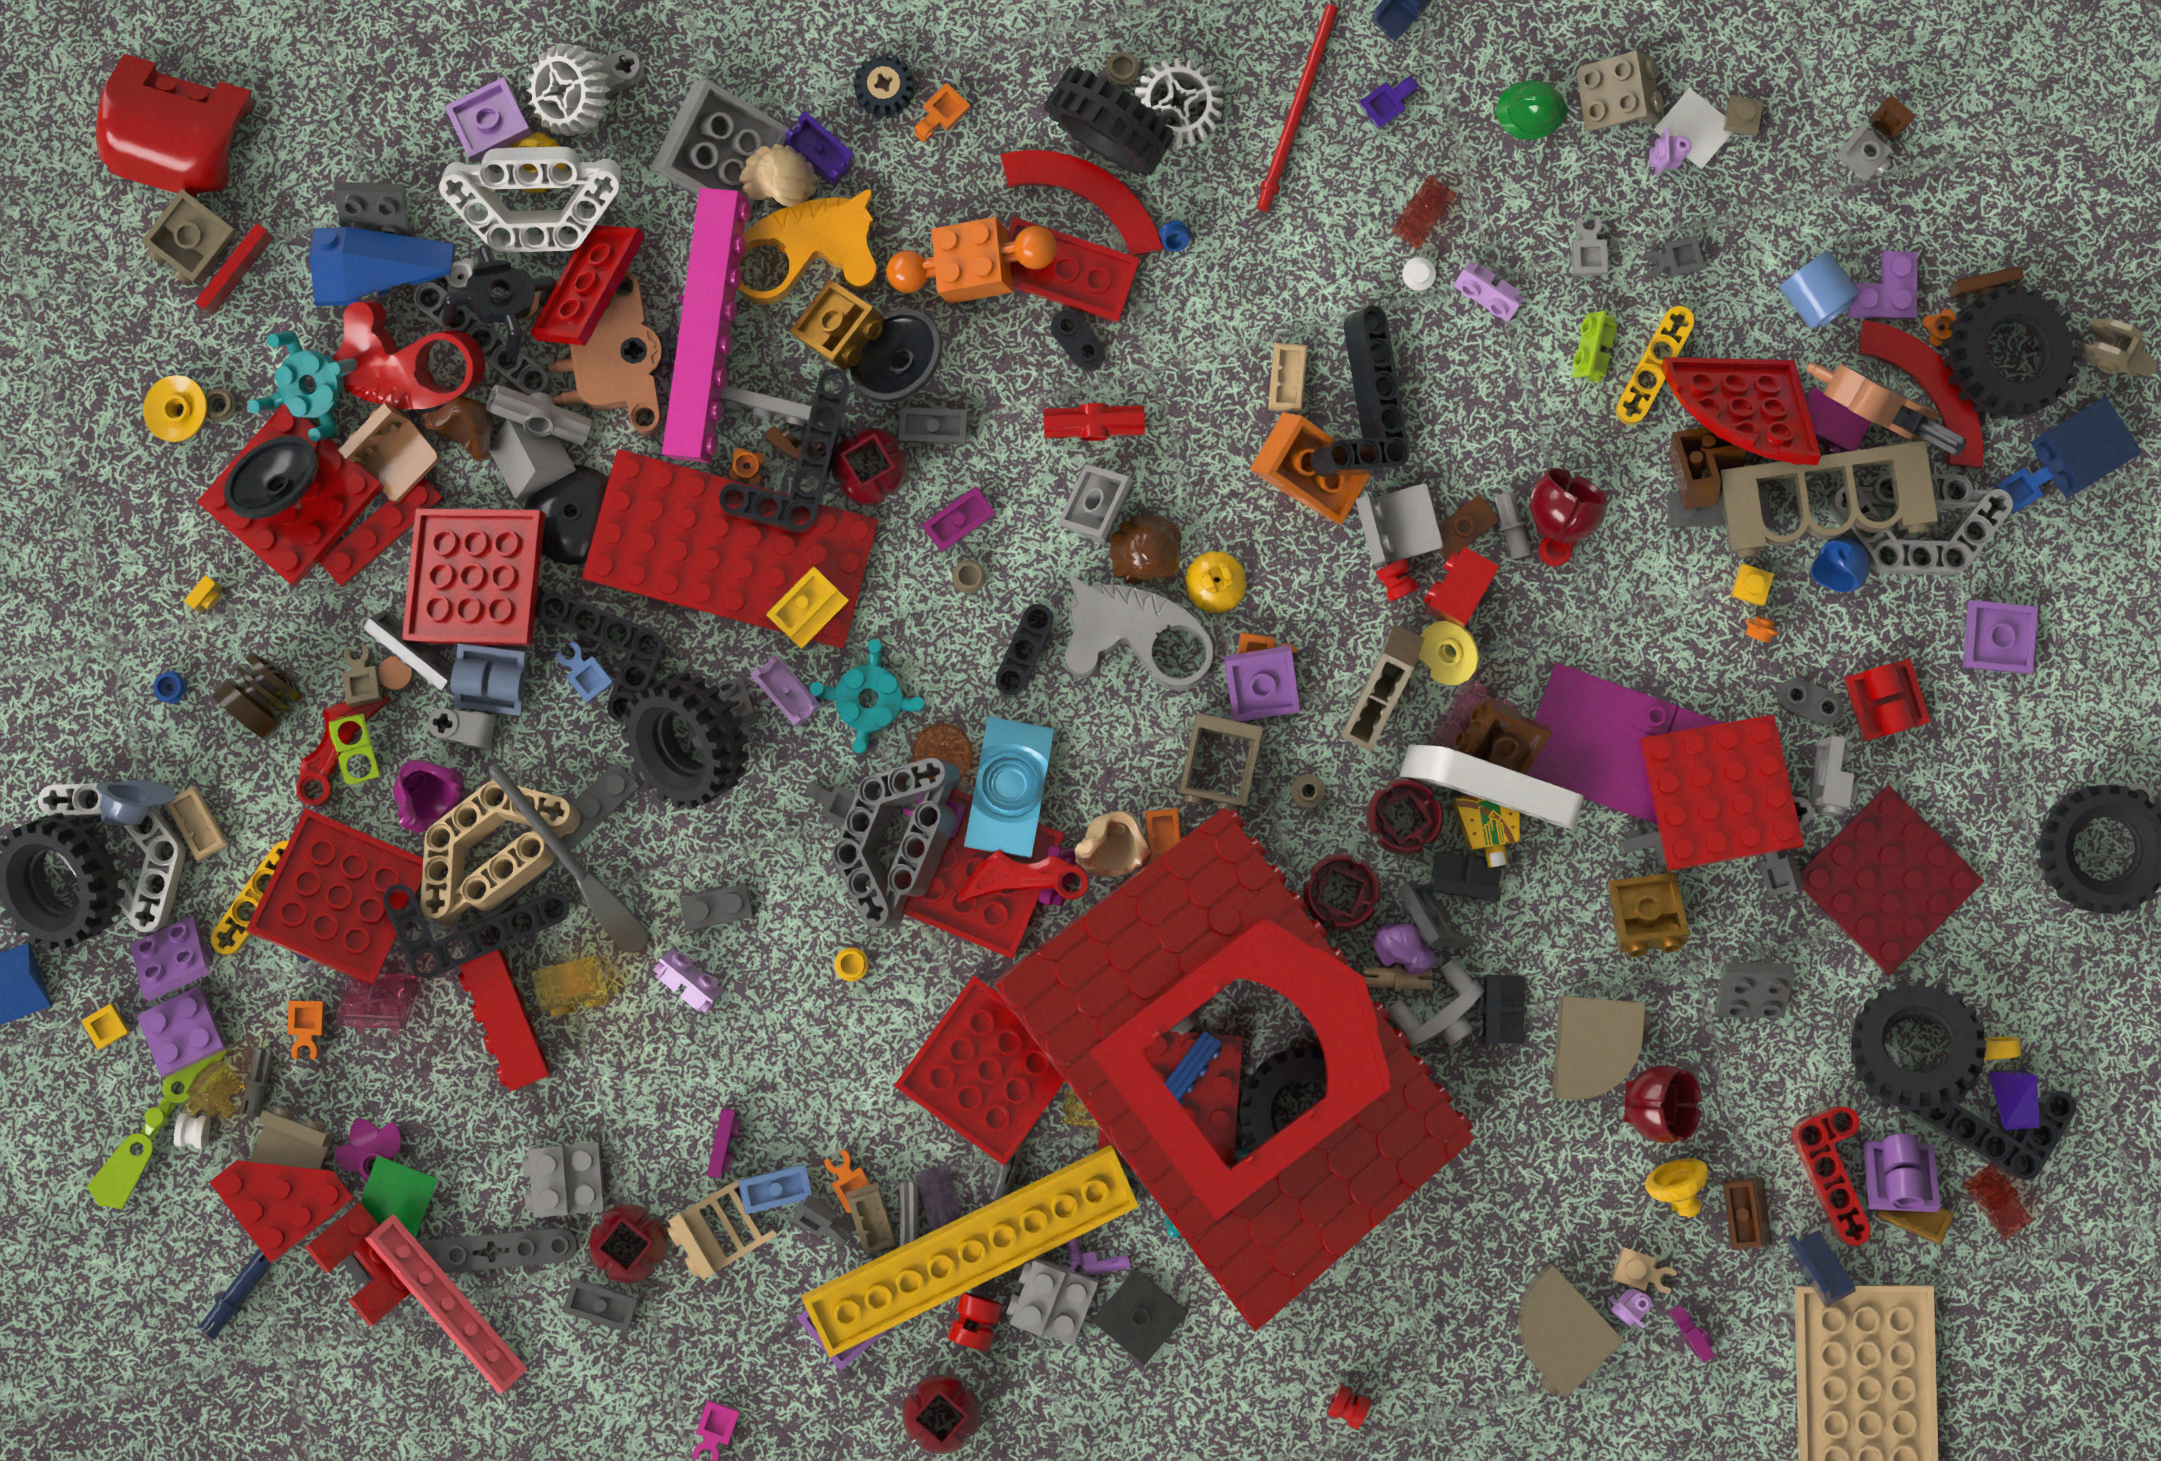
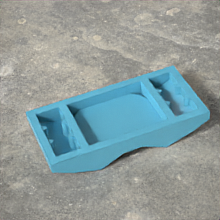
(1009, 787)

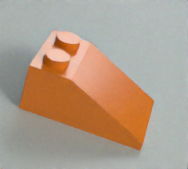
(1288, 467)

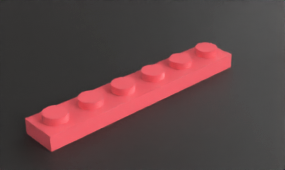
(446, 1304)

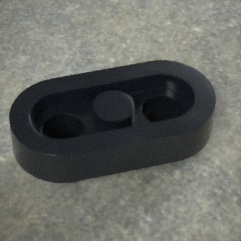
(1077, 339)

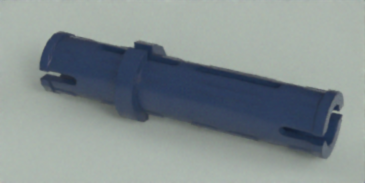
(229, 1302)

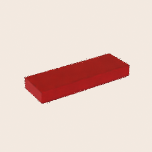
(234, 269)

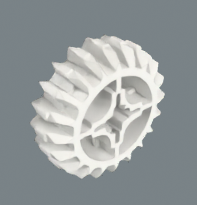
(568, 89)
(1191, 97)

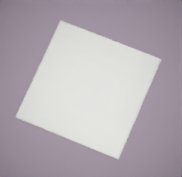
(1699, 123)

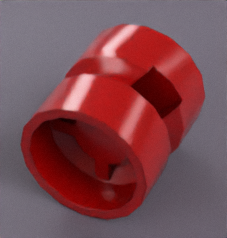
(980, 1310)

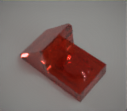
(1423, 212)
(1997, 1202)

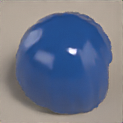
(1841, 565)

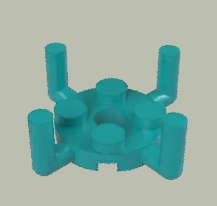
(292, 386)
(854, 683)

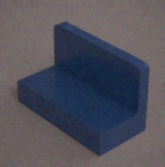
(1821, 1268)

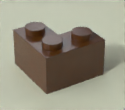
(1696, 463)

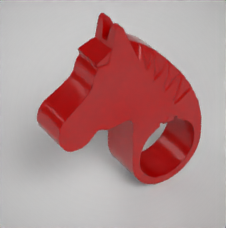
(395, 374)

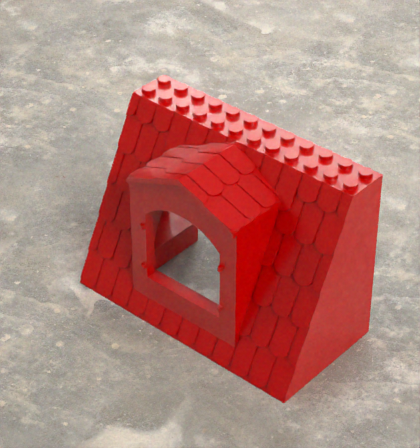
(1154, 957)

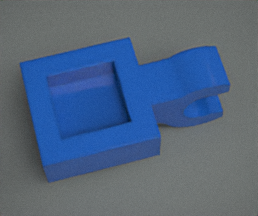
(2025, 487)

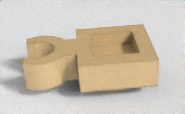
(1638, 1270)

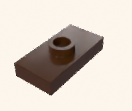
(1891, 118)
(1986, 283)
(1466, 526)

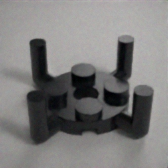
(497, 308)

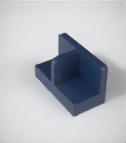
(1397, 15)

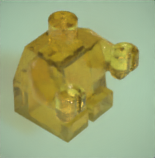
(212, 1089)

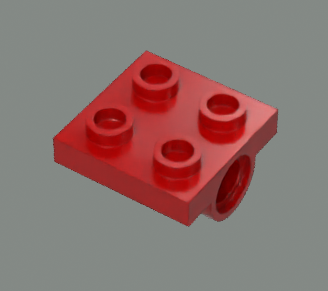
(1886, 700)

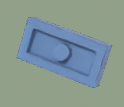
(774, 1188)

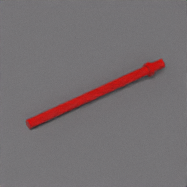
(1270, 185)

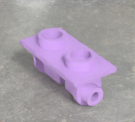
(1668, 152)
(1499, 300)
(678, 969)
(1631, 1307)

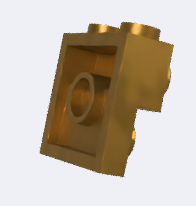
(838, 325)
(1648, 914)

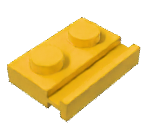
(807, 607)

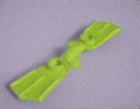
(123, 1169)

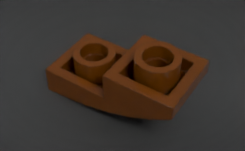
(786, 443)

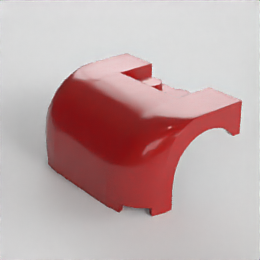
(167, 128)

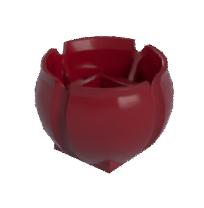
(879, 486)
(1567, 506)
(1422, 799)
(1357, 871)
(1663, 1104)
(644, 1225)
(961, 1398)

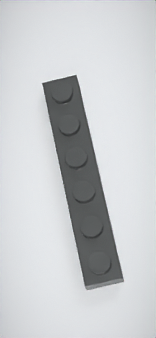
(594, 807)

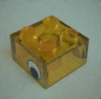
(574, 983)

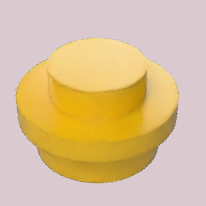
(851, 964)

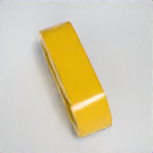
(2002, 1047)

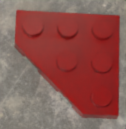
(280, 1202)

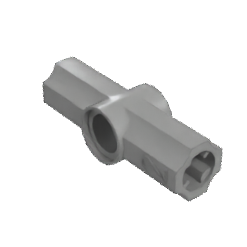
(538, 415)

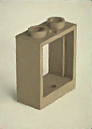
(1226, 728)

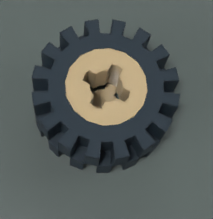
(888, 97)

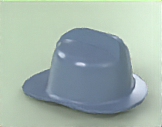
(131, 800)

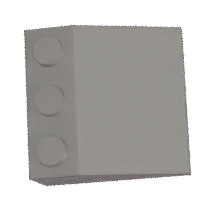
(714, 140)

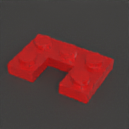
(347, 1237)

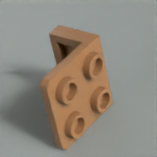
(391, 451)

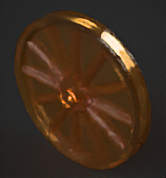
(944, 743)

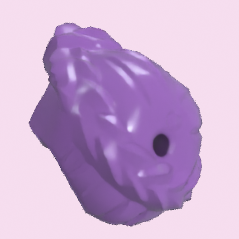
(1403, 945)

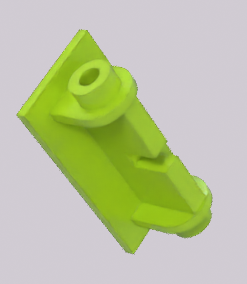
(1595, 332)

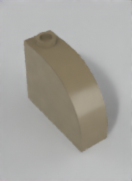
(1383, 687)
(1596, 1045)
(1562, 1332)

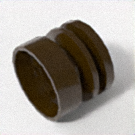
(259, 695)

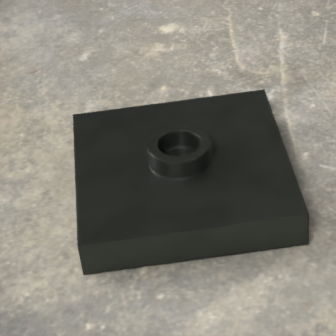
(1139, 1316)

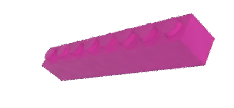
(706, 325)

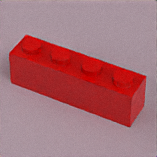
(505, 1020)

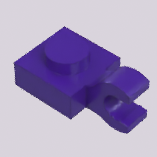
(1385, 103)

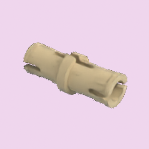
(1396, 978)

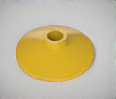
(162, 405)

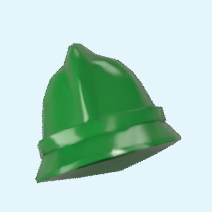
(1531, 110)

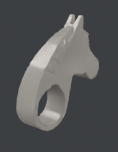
(1120, 615)

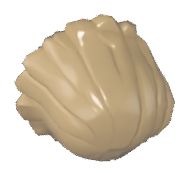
(779, 175)
(1113, 846)

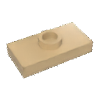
(1287, 377)
(197, 823)

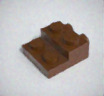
(1502, 736)

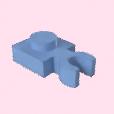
(587, 676)

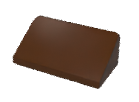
(1747, 1213)

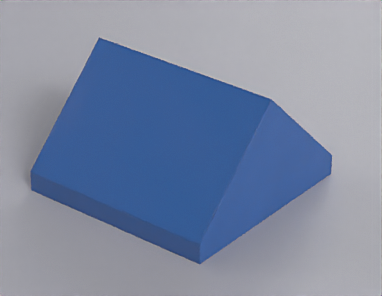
(21, 984)

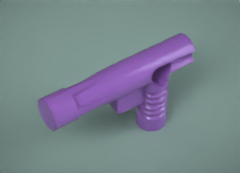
(1089, 1260)

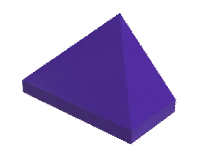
(2016, 1098)

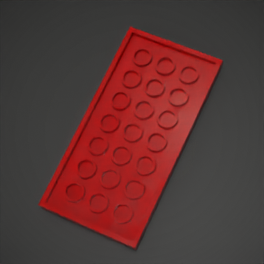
(676, 544)

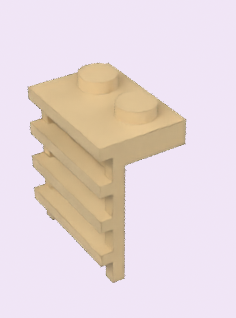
(700, 1242)

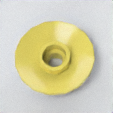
(1444, 664)

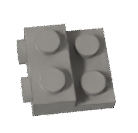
(1830, 787)
(564, 1179)
(1052, 1300)

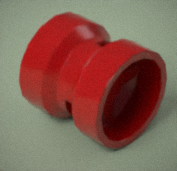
(1397, 580)
(1349, 1406)

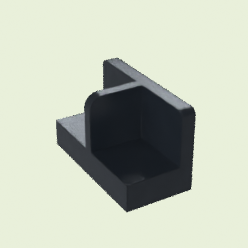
(1465, 877)
(1503, 1009)

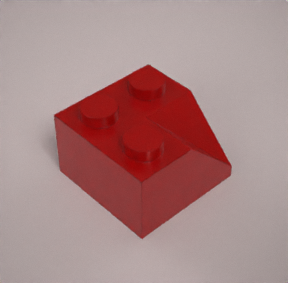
(1462, 587)

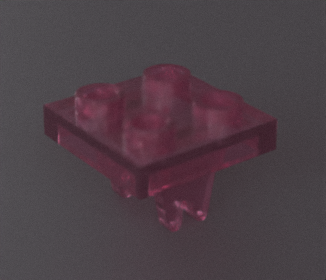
(378, 1006)

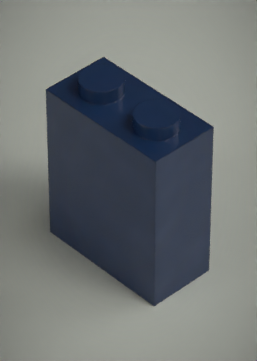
(2086, 447)

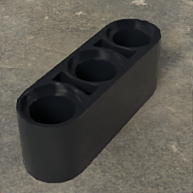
(1024, 634)

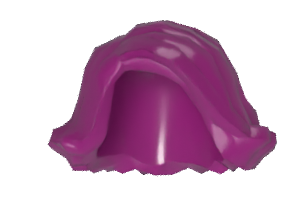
(426, 793)

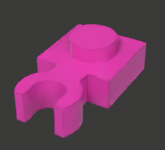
(715, 1426)

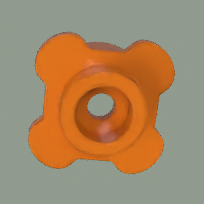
(1932, 324)
(742, 457)
(1761, 629)

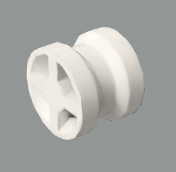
(192, 1131)

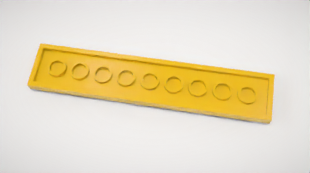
(969, 1251)

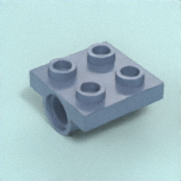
(489, 678)

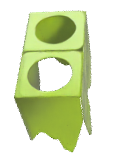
(350, 750)

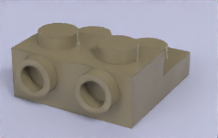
(188, 239)

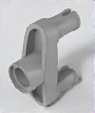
(1448, 1022)

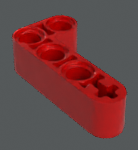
(1837, 1176)

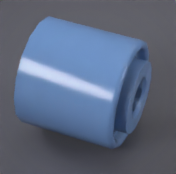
(1820, 291)

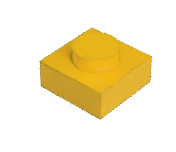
(1752, 585)
(204, 595)
(106, 1026)

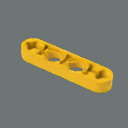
(1652, 364)
(250, 893)

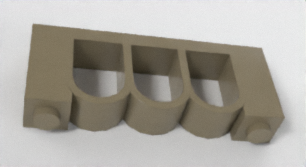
(1910, 481)

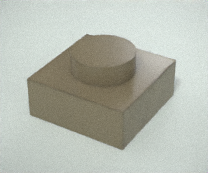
(1743, 115)

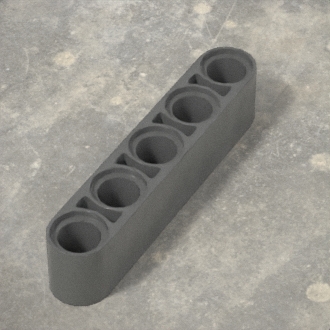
(495, 352)

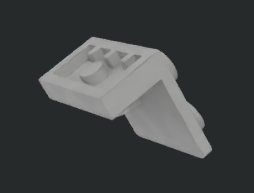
(1399, 524)

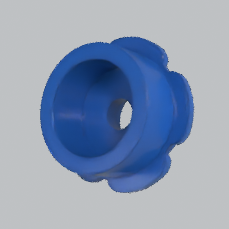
(1171, 241)
(161, 684)

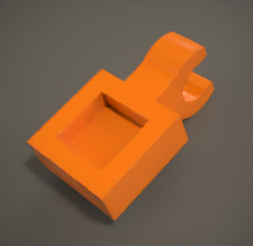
(943, 110)

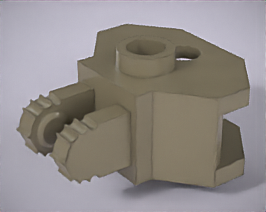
(2117, 348)

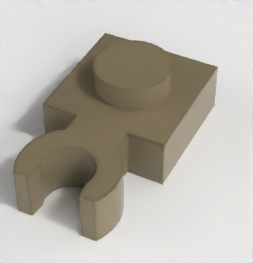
(362, 682)

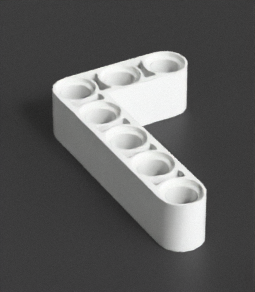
(1492, 783)

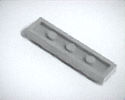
(768, 406)

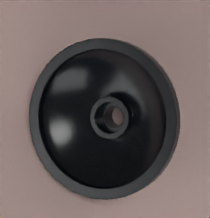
(905, 339)
(271, 477)
(564, 537)

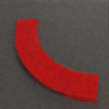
(1090, 183)
(1927, 368)

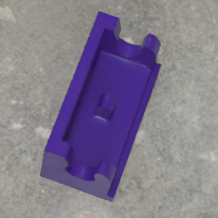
(820, 148)

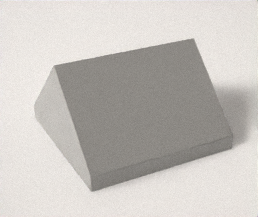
(529, 461)
(1095, 503)

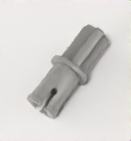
(1512, 525)

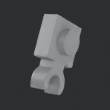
(1589, 254)

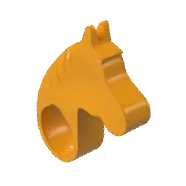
(814, 229)

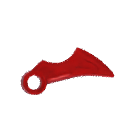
(324, 759)
(1003, 873)

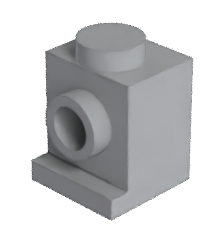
(1854, 157)

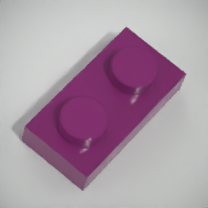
(958, 519)
(721, 1157)

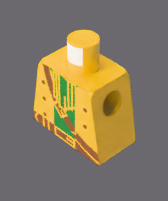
(1487, 827)

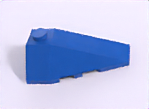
(362, 261)

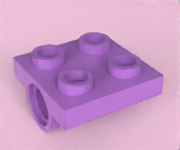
(171, 958)
(1901, 1174)

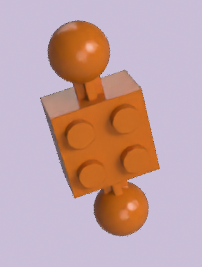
(971, 260)

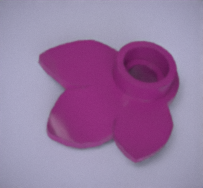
(366, 1144)

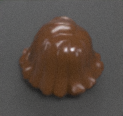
(466, 423)
(1145, 549)

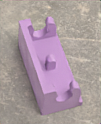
(786, 690)

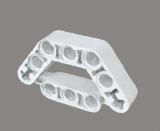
(479, 178)
(133, 904)

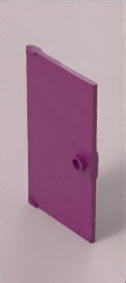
(1598, 737)

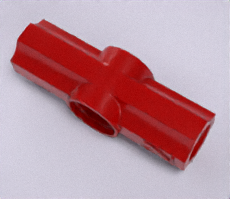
(1094, 422)

